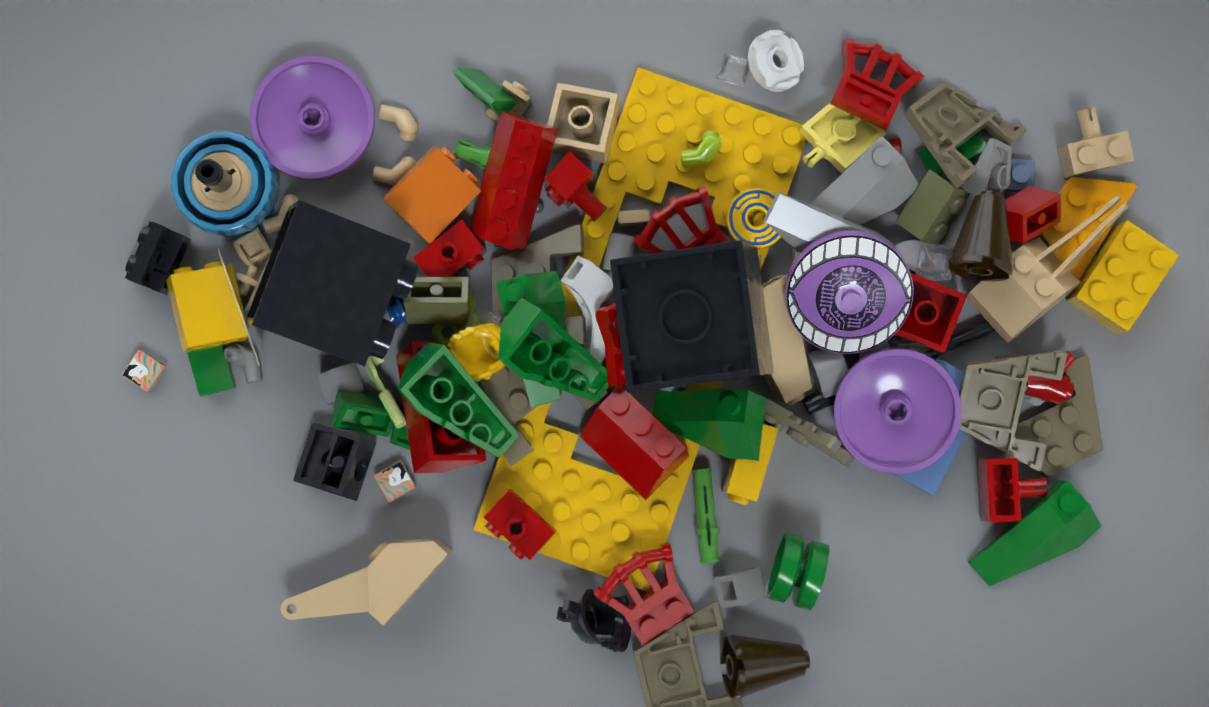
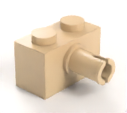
(1094, 150)

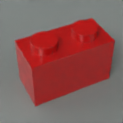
(1032, 213)

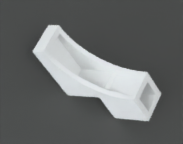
(590, 289)

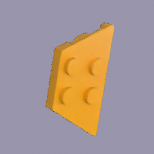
(1079, 202)

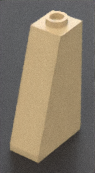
(789, 359)

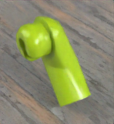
(705, 152)

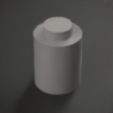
(618, 247)

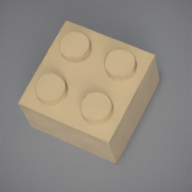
(584, 121)

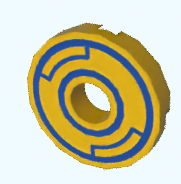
(737, 217)

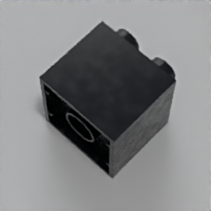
(332, 284)
(691, 316)

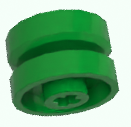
(798, 571)

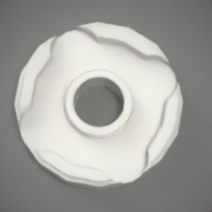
(762, 65)

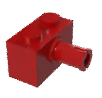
(569, 184)
(451, 253)
(1002, 489)
(519, 525)

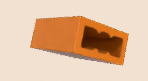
(432, 193)

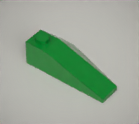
(546, 293)
(545, 353)
(450, 397)
(716, 419)
(1045, 531)

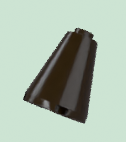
(984, 240)
(759, 664)

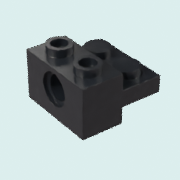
(152, 241)
(335, 461)

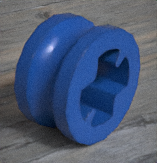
(397, 312)

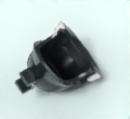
(597, 621)

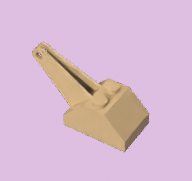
(1037, 279)
(380, 588)

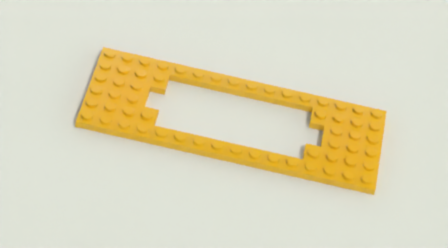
(592, 510)

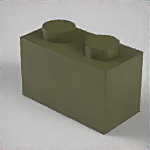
(932, 208)
(438, 301)

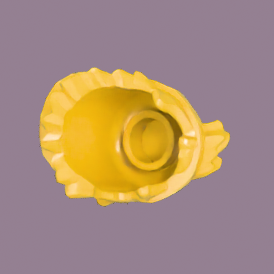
(478, 350)

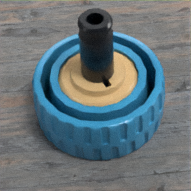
(225, 184)

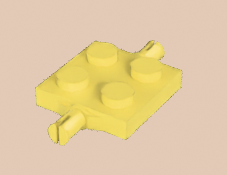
(838, 137)

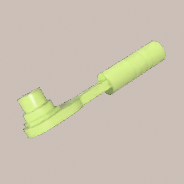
(385, 395)

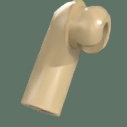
(402, 118)

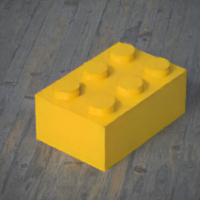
(1122, 277)

